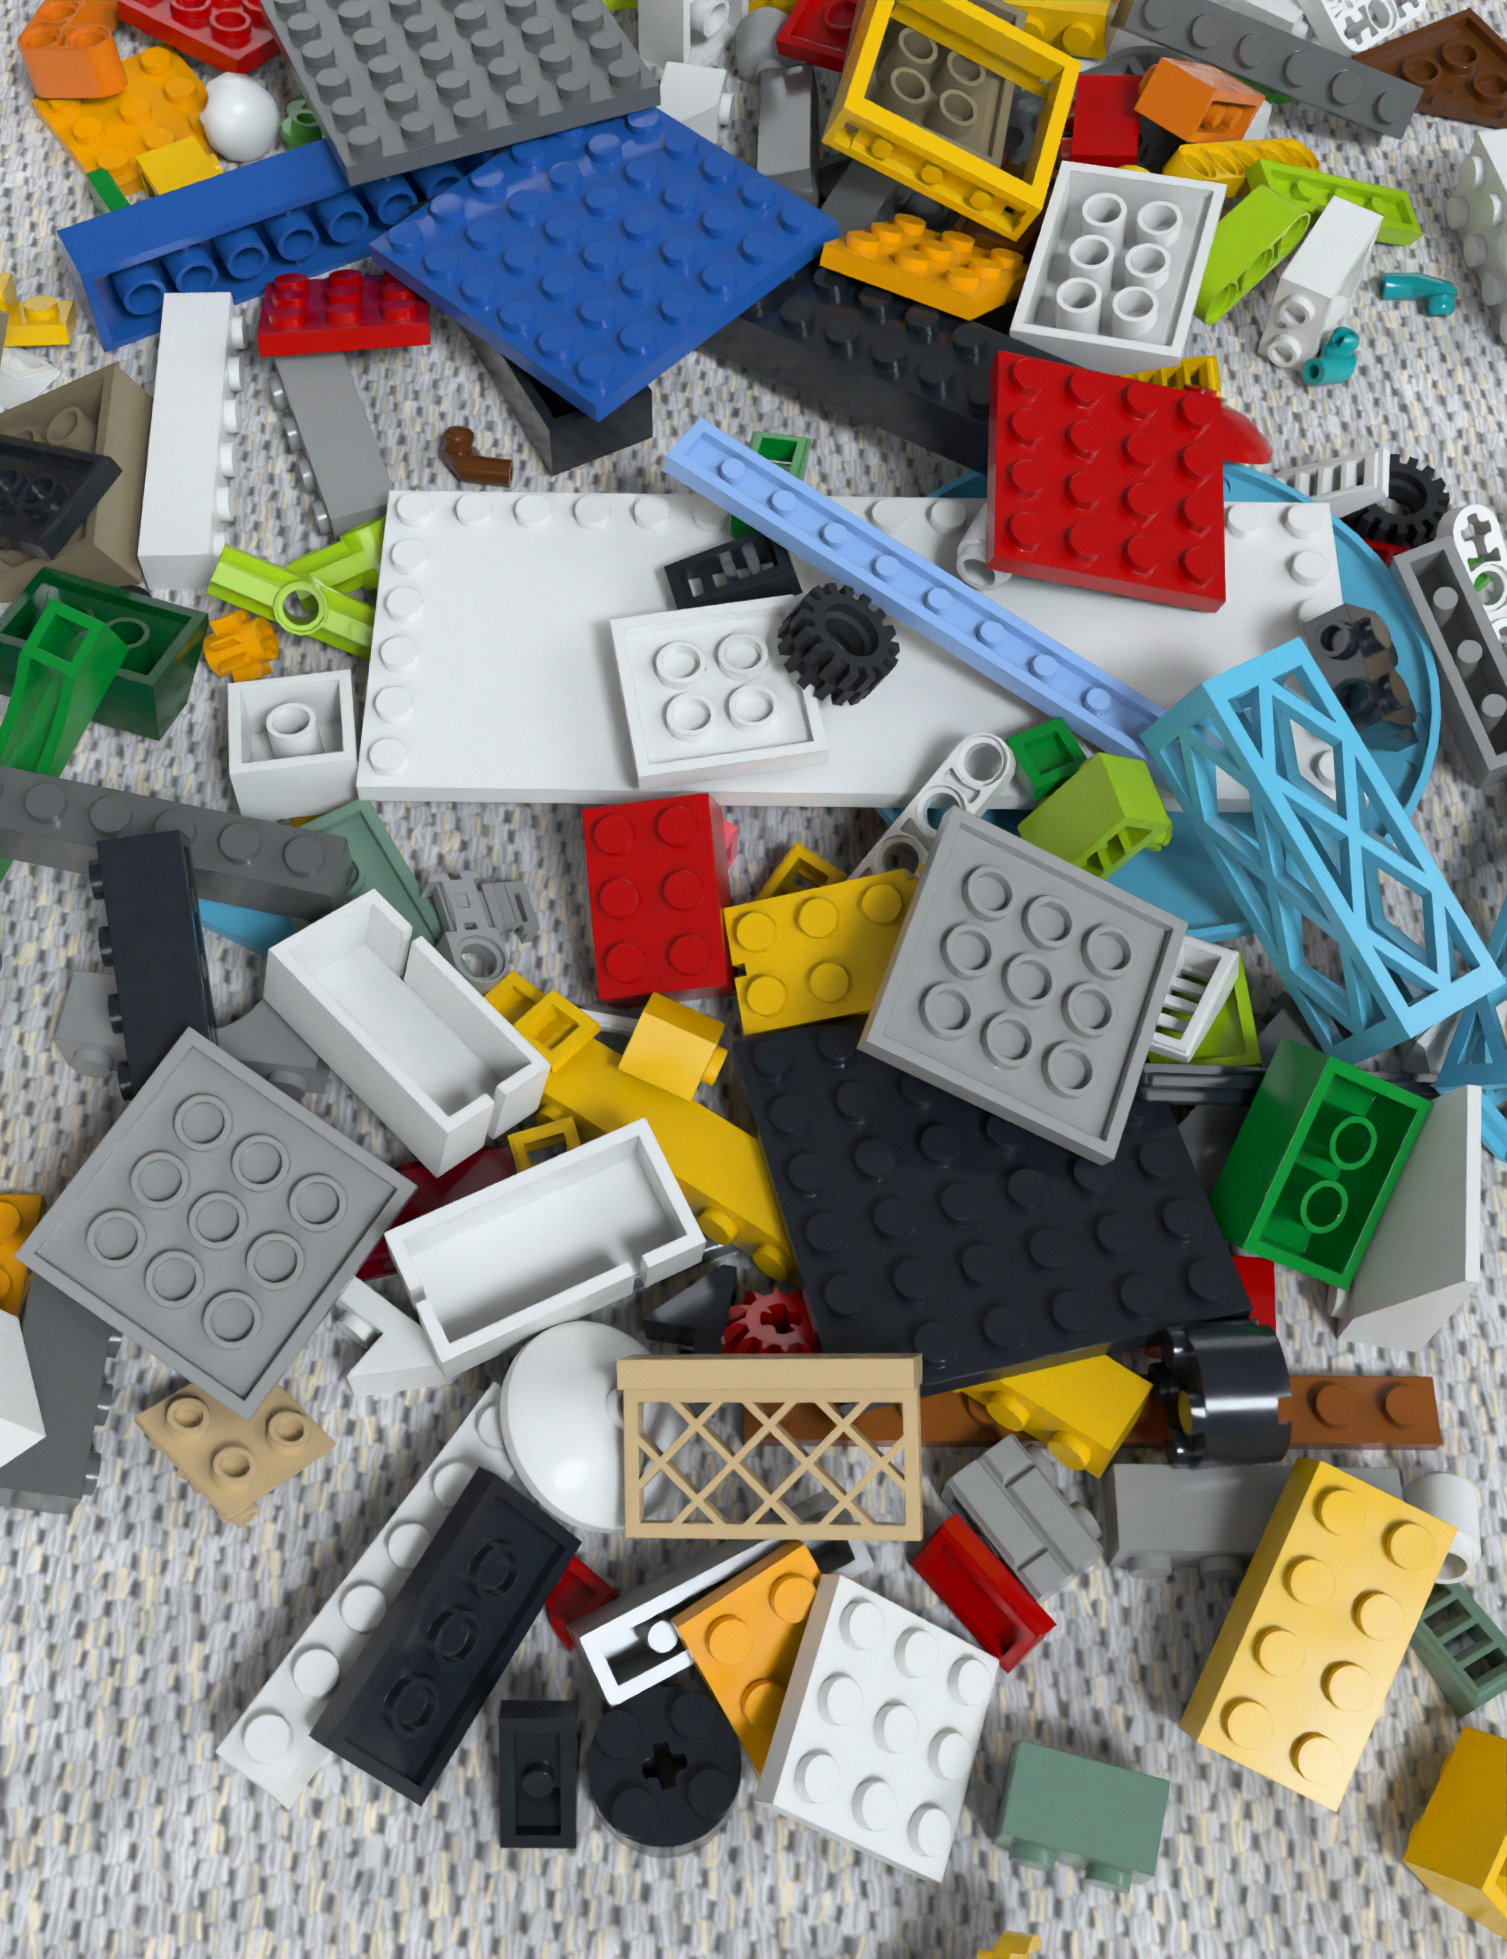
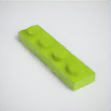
(1315, 190)

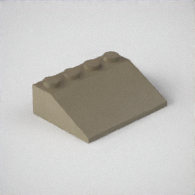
(941, 87)
(100, 416)

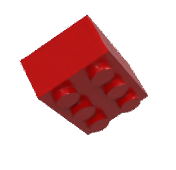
(659, 900)

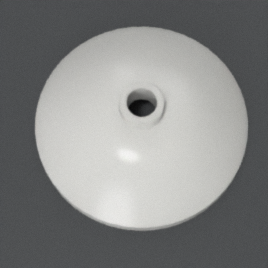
(568, 1426)

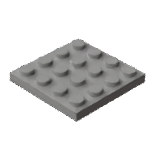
(1025, 986)
(217, 1223)

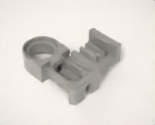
(486, 913)

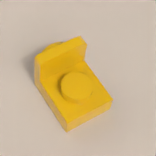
(37, 319)

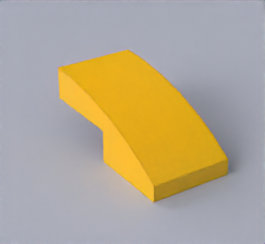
(544, 1020)

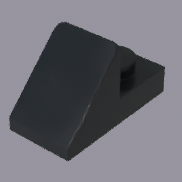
(696, 1316)
(539, 1773)

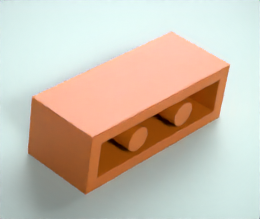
(1197, 101)

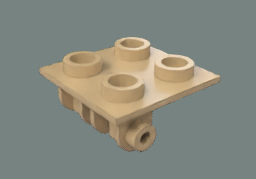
(231, 1457)

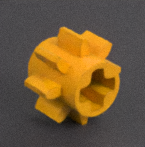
(241, 646)

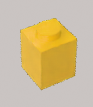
(674, 1048)

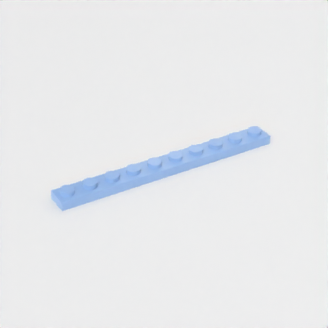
(916, 592)

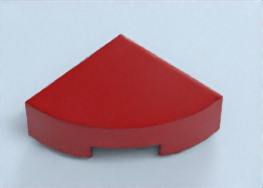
(574, 1596)

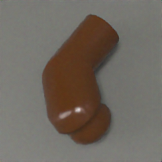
(470, 464)

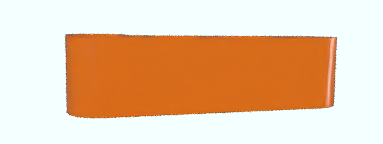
(73, 49)

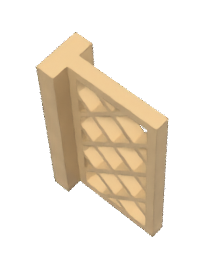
(771, 1379)

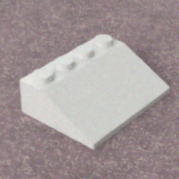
(1118, 267)

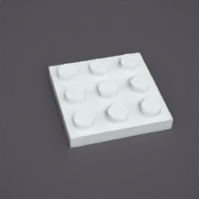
(713, 694)
(878, 1729)

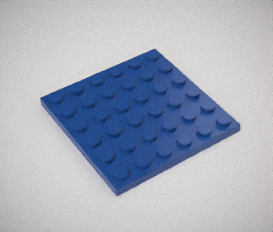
(604, 251)

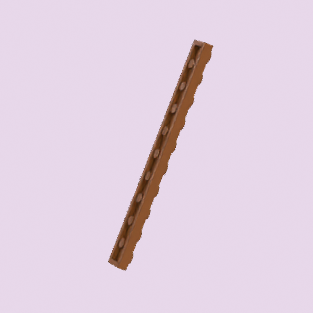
(1322, 1409)

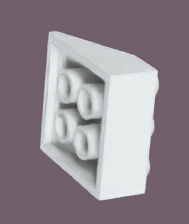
(1427, 1238)

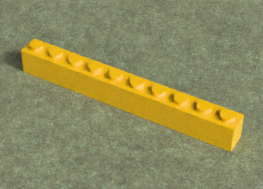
(1072, 1408)

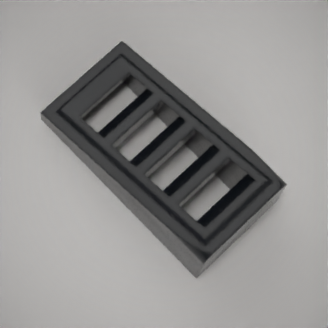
(744, 552)

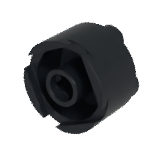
(1221, 1394)
(692, 1735)

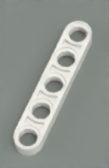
(950, 780)

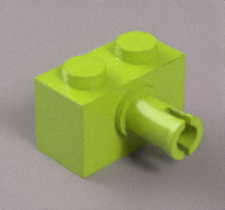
(1101, 816)

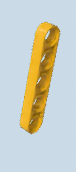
(1229, 160)

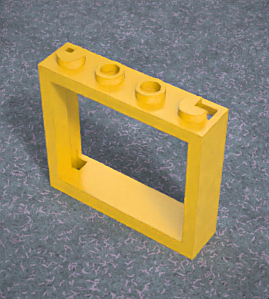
(930, 162)

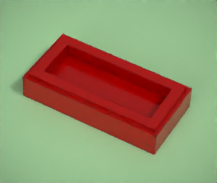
(982, 1593)

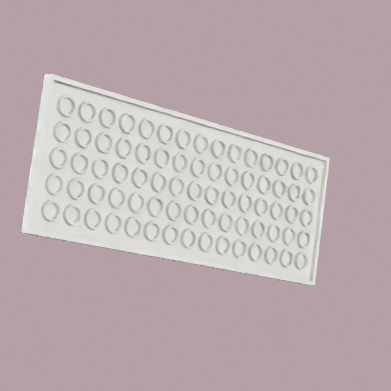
(508, 690)

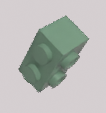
(1081, 1816)

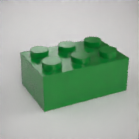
(1316, 1163)

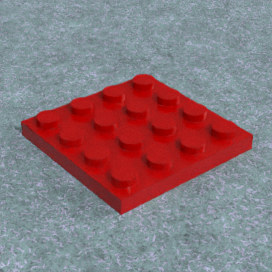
(1105, 483)

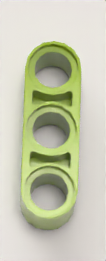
(1246, 248)

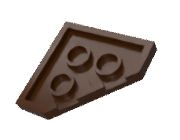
(1455, 62)

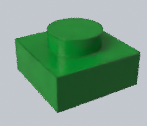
(1045, 757)

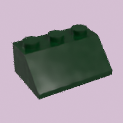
(161, 639)

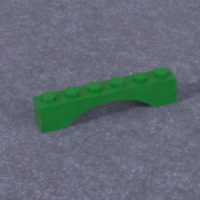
(57, 690)

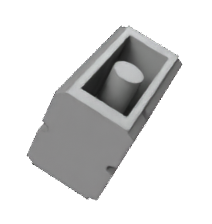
(1024, 1518)

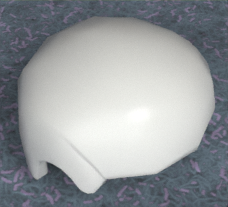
(240, 117)

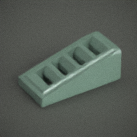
(1448, 1670)

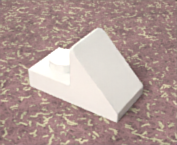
(401, 1351)

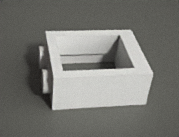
(1319, 283)

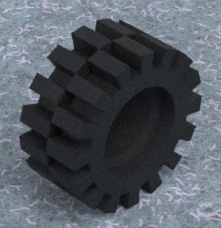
(1415, 491)
(809, 642)

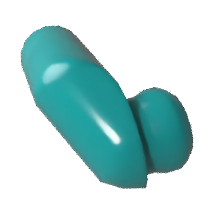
(1419, 286)
(1335, 360)

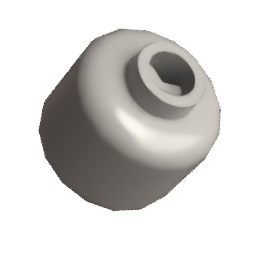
(757, 45)

